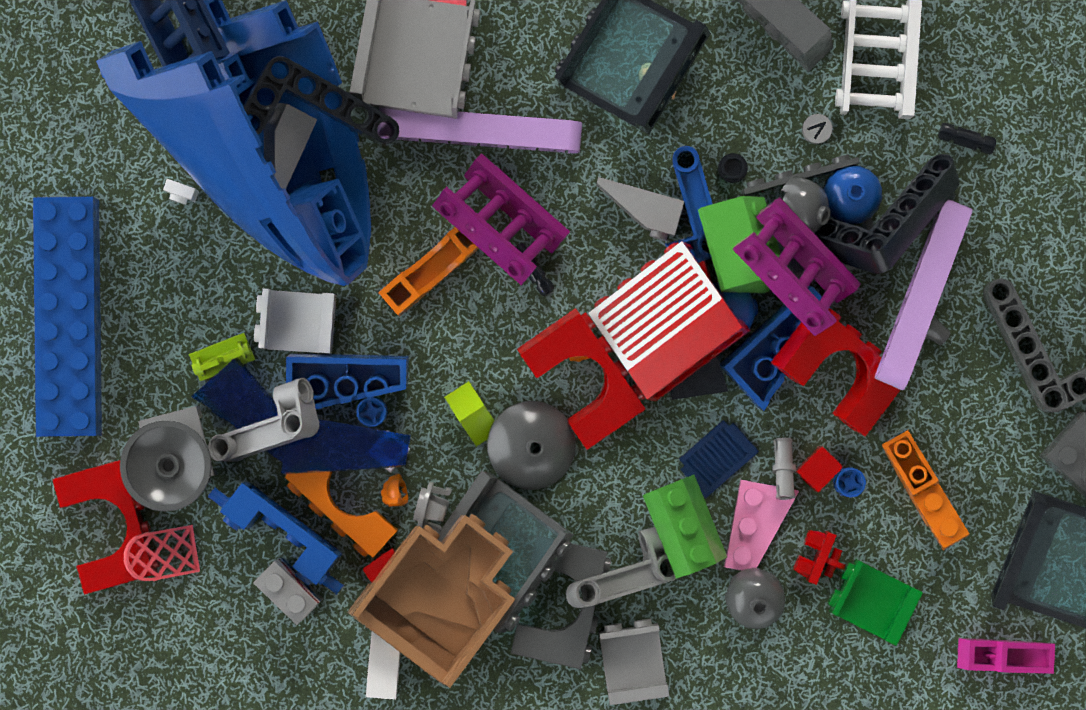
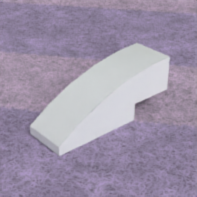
(382, 669)

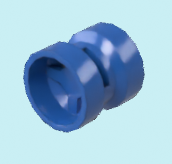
(369, 408)
(853, 484)

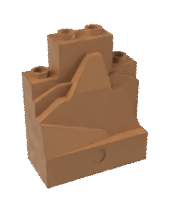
(439, 596)

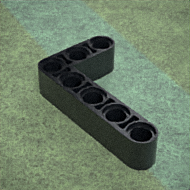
(315, 99)
(899, 226)

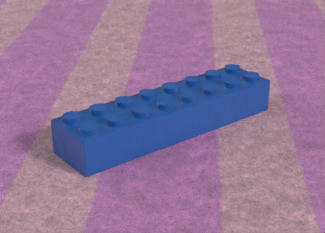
(67, 316)

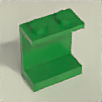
(874, 601)

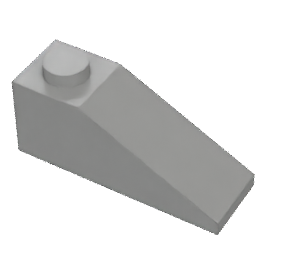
(286, 139)
(650, 210)

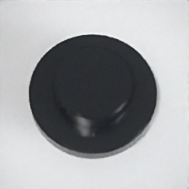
(732, 168)

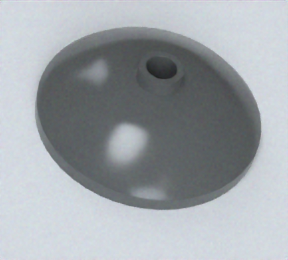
(511, 441)
(144, 469)

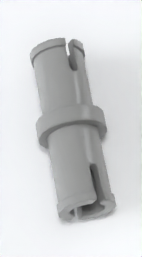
(784, 468)

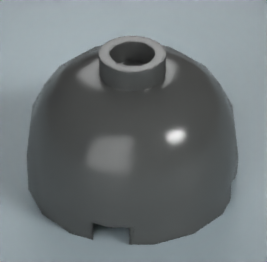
(807, 202)
(755, 598)

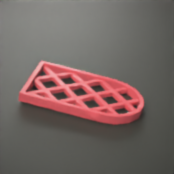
(151, 535)

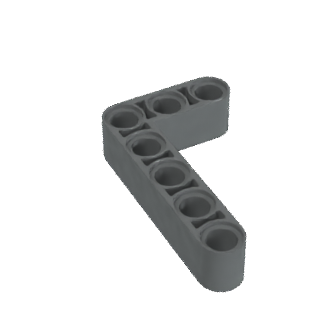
(1037, 354)

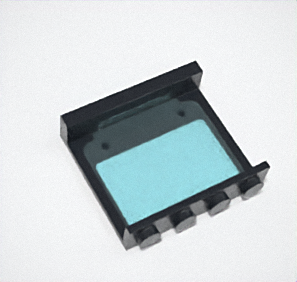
(631, 59)
(1047, 561)

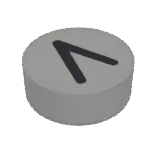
(817, 129)

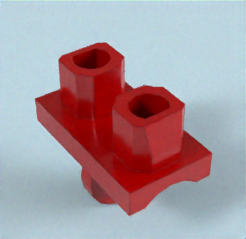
(812, 569)

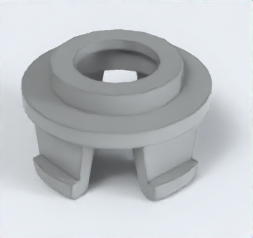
(431, 506)

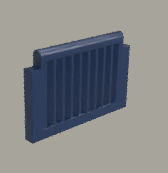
(717, 456)

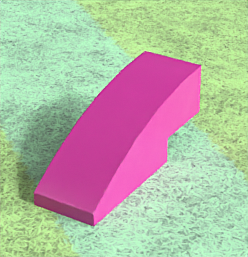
(1005, 656)

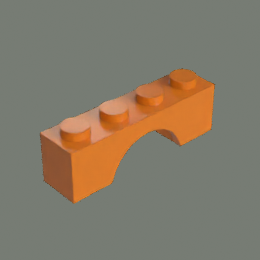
(428, 271)
(368, 531)

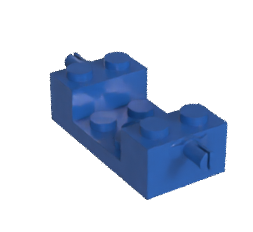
(249, 503)

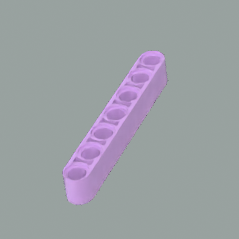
(486, 129)
(923, 295)

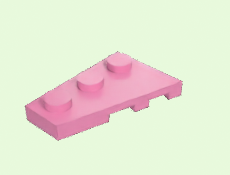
(754, 524)

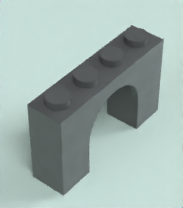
(568, 644)

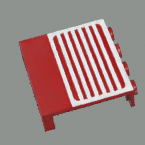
(667, 321)

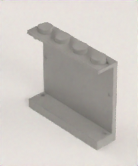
(415, 55)

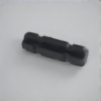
(967, 138)
(538, 277)

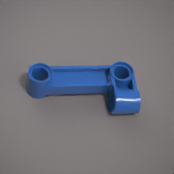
(695, 195)

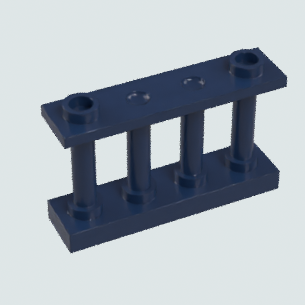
(194, 24)

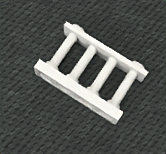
(904, 73)

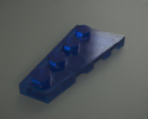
(239, 399)
(345, 448)

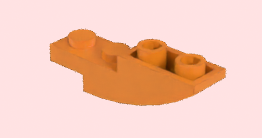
(925, 490)

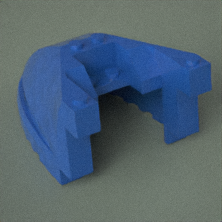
(202, 123)

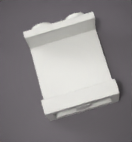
(295, 321)

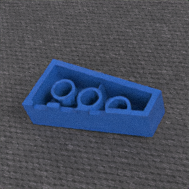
(751, 361)
(348, 377)

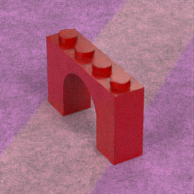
(574, 337)
(867, 396)
(106, 484)

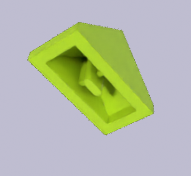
(471, 412)

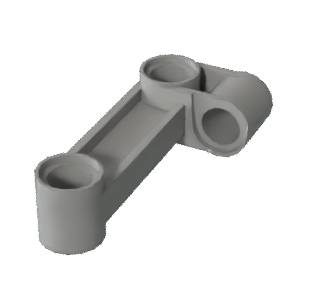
(293, 403)
(625, 579)

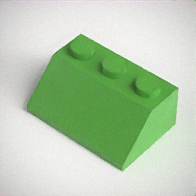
(726, 226)
(685, 526)

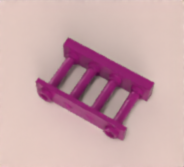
(516, 204)
(810, 254)

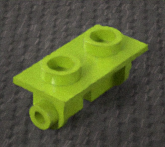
(212, 359)

